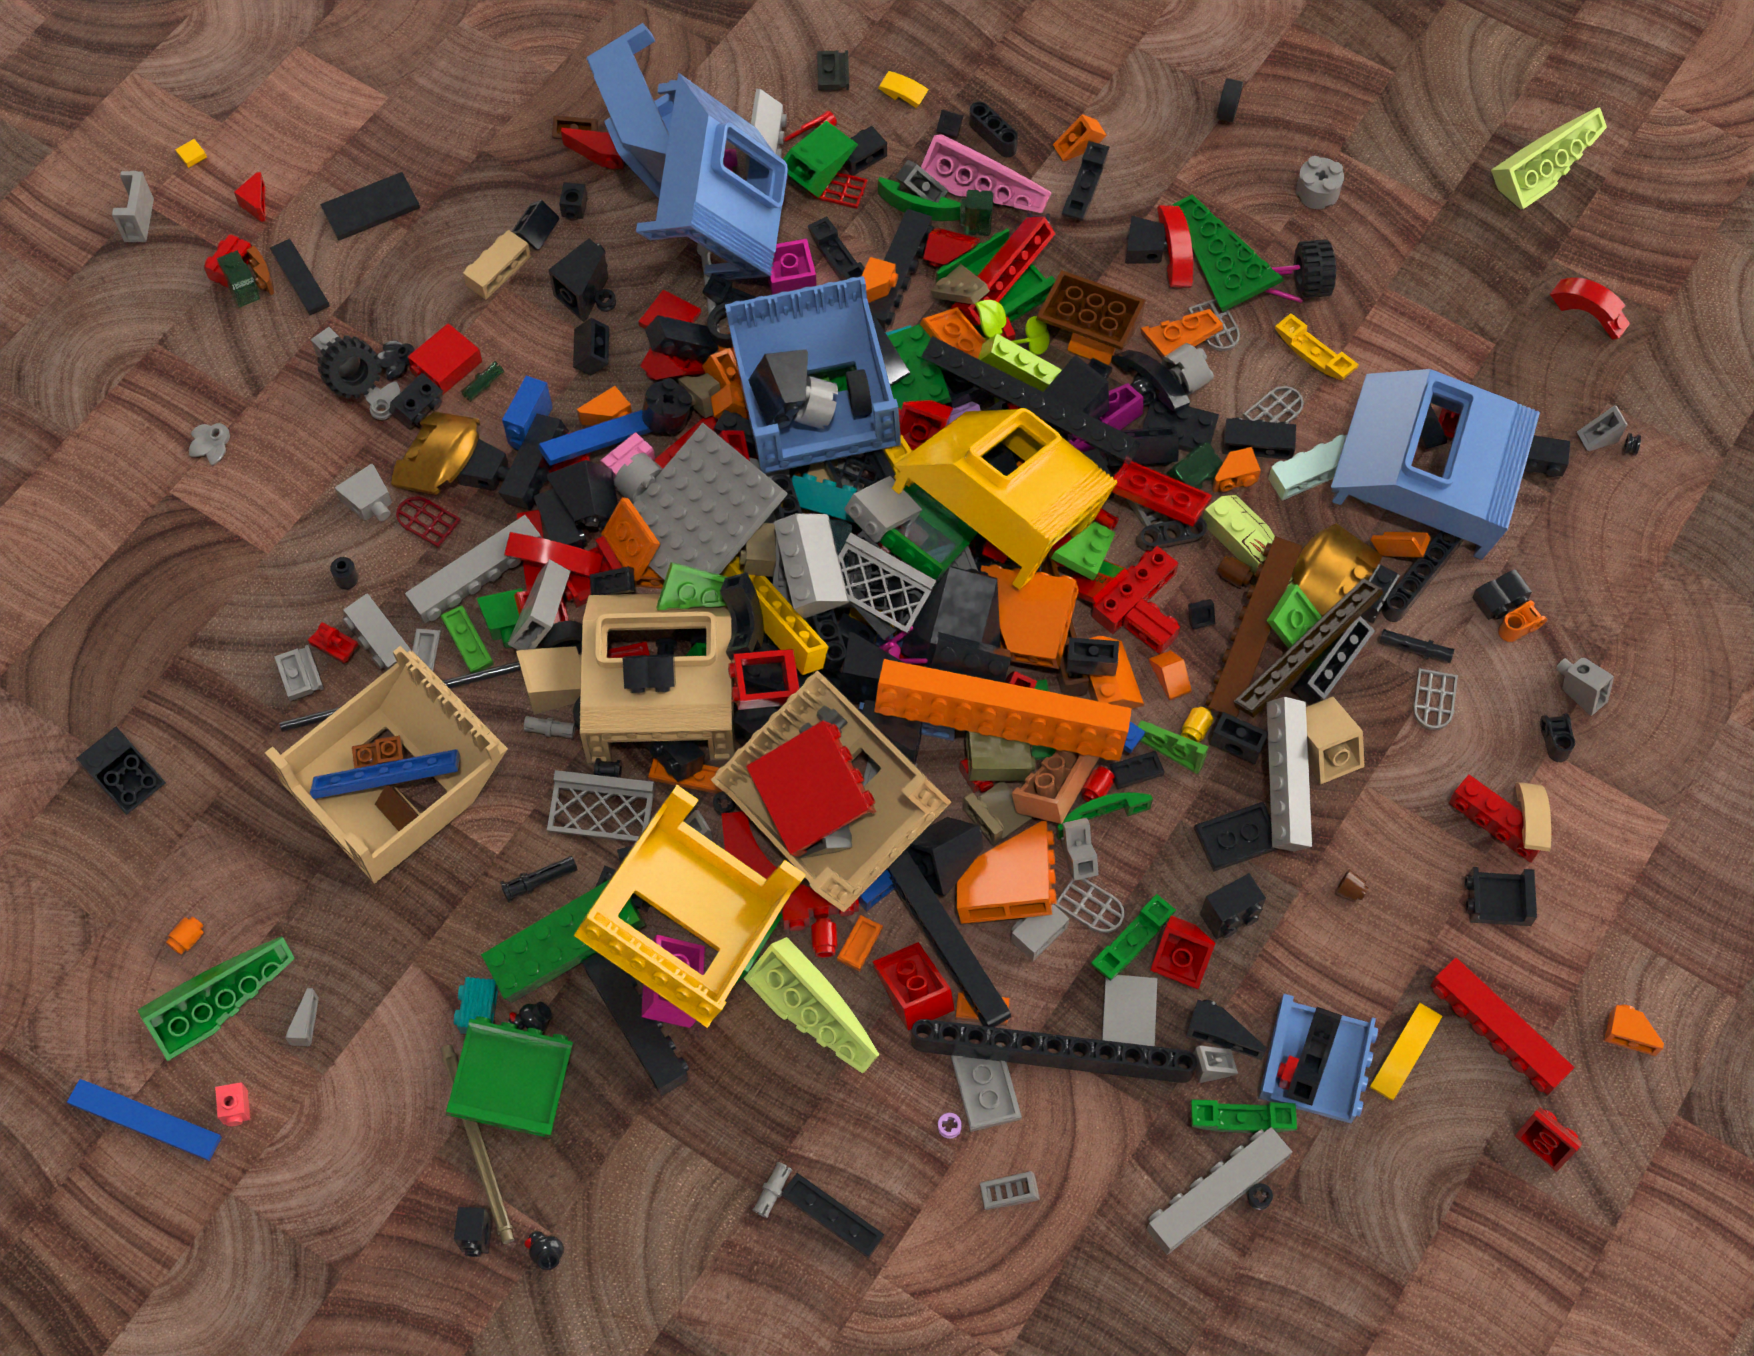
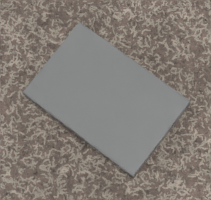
(1130, 1010)
(986, 1092)

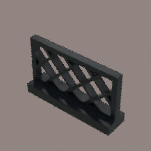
(877, 464)
(880, 626)

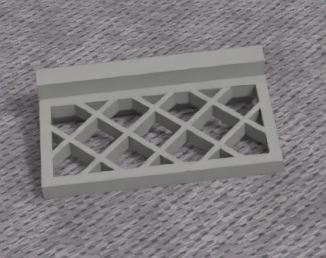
(895, 568)
(600, 785)

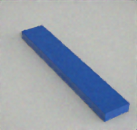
(593, 438)
(385, 774)
(144, 1119)

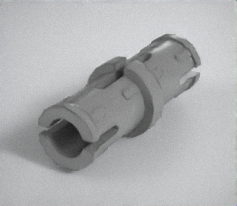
(549, 727)
(772, 1190)

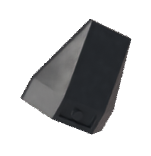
(960, 606)

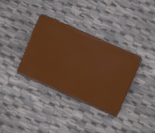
(573, 123)
(395, 808)

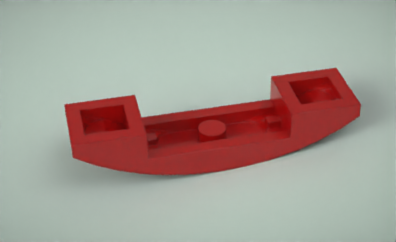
(1179, 246)
(541, 550)

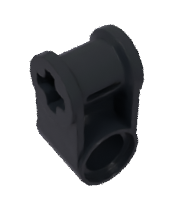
(1557, 732)

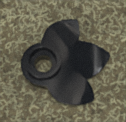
(395, 358)

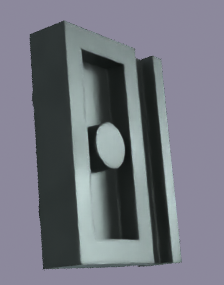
(833, 70)

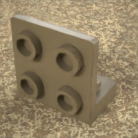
(995, 813)

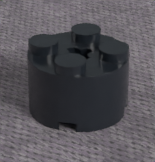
(666, 406)

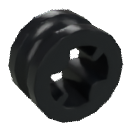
(611, 302)
(1632, 444)
(718, 808)
(1254, 1202)

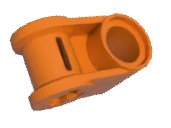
(1523, 619)

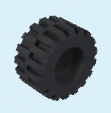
(1316, 269)
(336, 354)

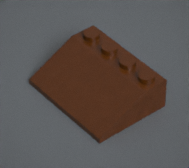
(1092, 310)

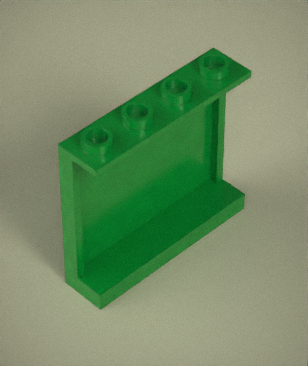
(1022, 297)
(509, 1077)

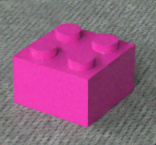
(792, 267)

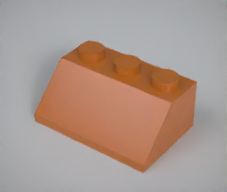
(1117, 689)

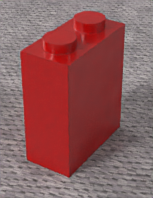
(445, 358)

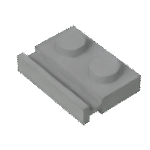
(298, 673)

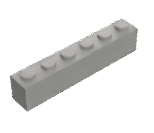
(467, 573)
(1289, 774)
(1219, 1190)

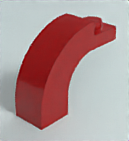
(1594, 299)

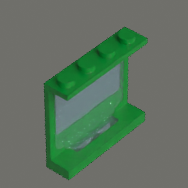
(933, 538)

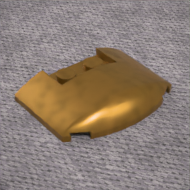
(437, 453)
(1333, 566)

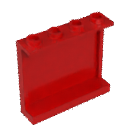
(811, 787)

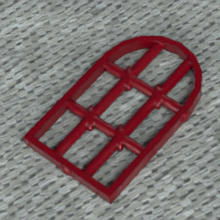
(427, 528)

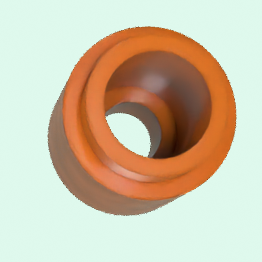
(185, 935)

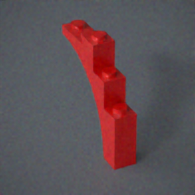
(803, 900)

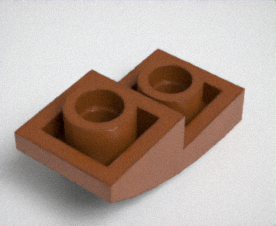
(258, 264)
(380, 752)

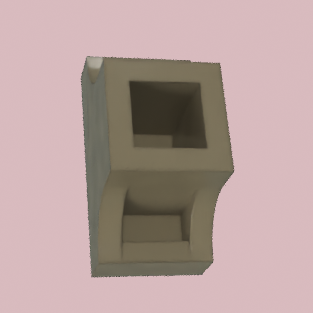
(701, 390)

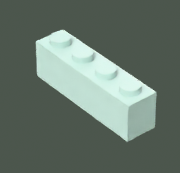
(1306, 468)

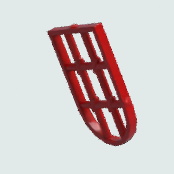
(844, 194)

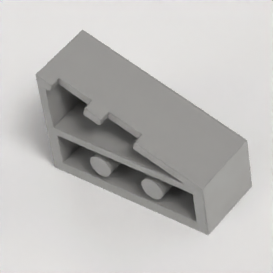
(373, 631)

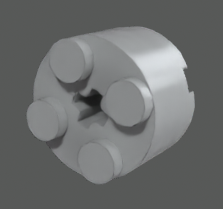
(1319, 182)
(1189, 367)
(818, 407)
(637, 476)

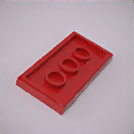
(1161, 493)

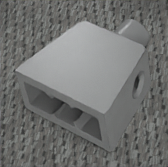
(365, 494)
(1586, 684)

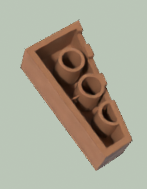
(1054, 786)

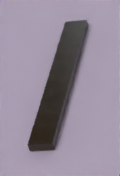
(1308, 648)

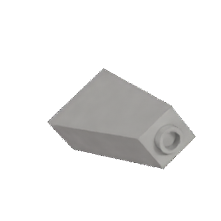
(540, 607)

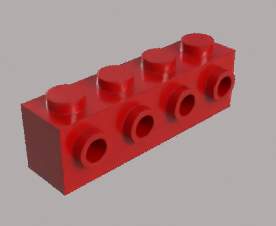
(1142, 582)
(1492, 814)

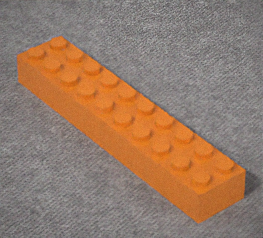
(1002, 710)

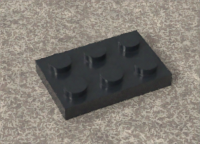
(1192, 424)

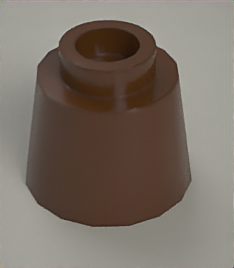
(1352, 886)

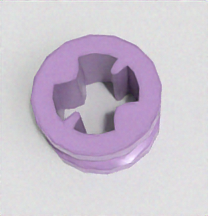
(944, 1119)

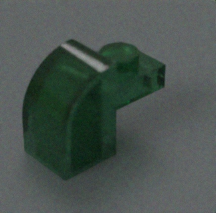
(238, 278)

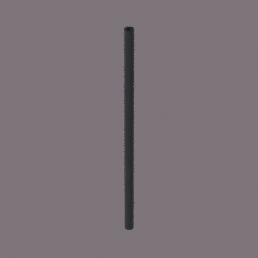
(450, 683)

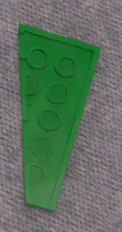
(1226, 260)

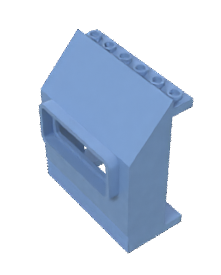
(636, 121)
(706, 198)
(838, 334)
(1482, 464)

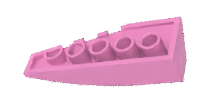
(965, 169)

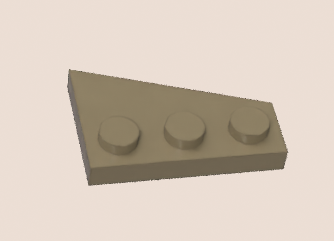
(960, 286)

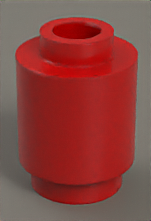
(1097, 784)
(824, 938)

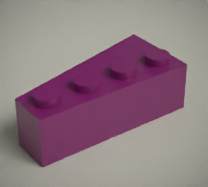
(1124, 407)

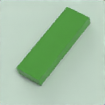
(467, 639)

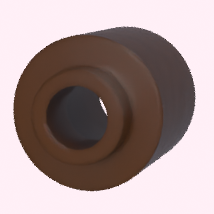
(1235, 571)

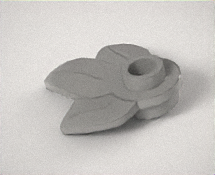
(381, 399)
(207, 444)

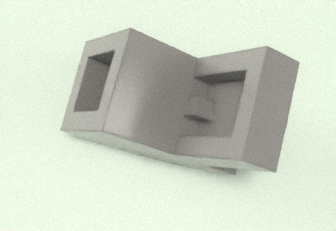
(1078, 849)

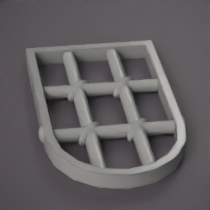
(1224, 330)
(1278, 401)
(1441, 691)
(1088, 895)

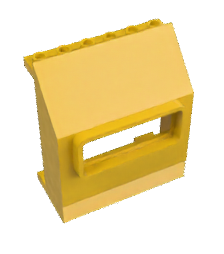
(1015, 512)
(699, 890)

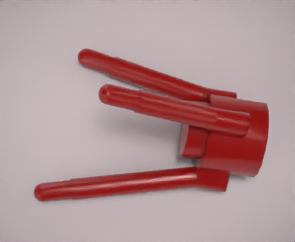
(826, 116)

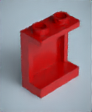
(578, 586)

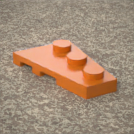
(1190, 329)

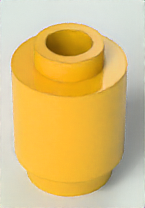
(1197, 724)

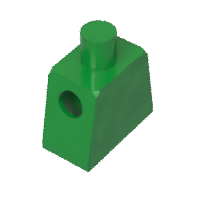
(500, 614)

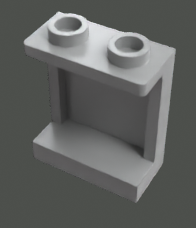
(135, 219)
(882, 509)

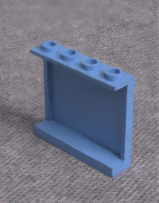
(1345, 1068)

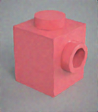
(232, 1104)

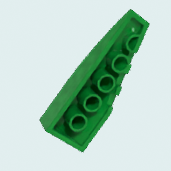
(207, 1000)

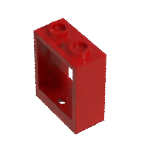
(769, 699)

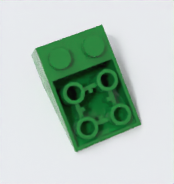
(819, 157)

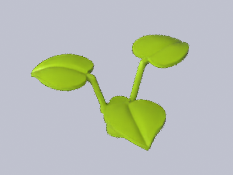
(994, 319)

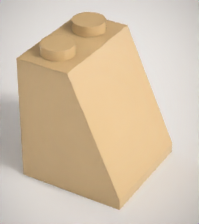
(551, 676)
(1333, 741)

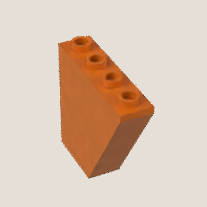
(1036, 616)
(1010, 879)

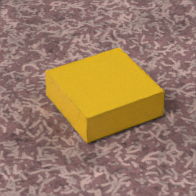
(191, 153)

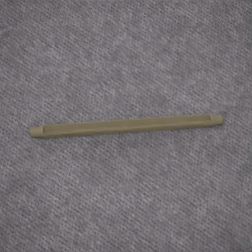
(481, 1157)

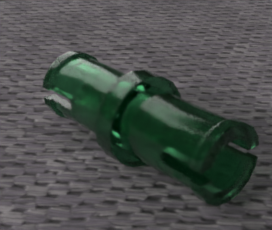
(482, 381)

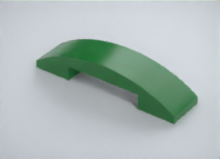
(942, 211)
(1130, 801)
(1134, 938)
(1243, 1117)

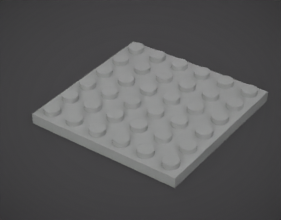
(706, 504)

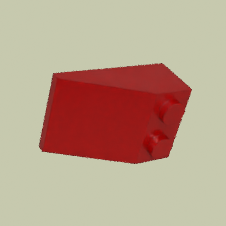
(914, 985)
(1549, 1139)

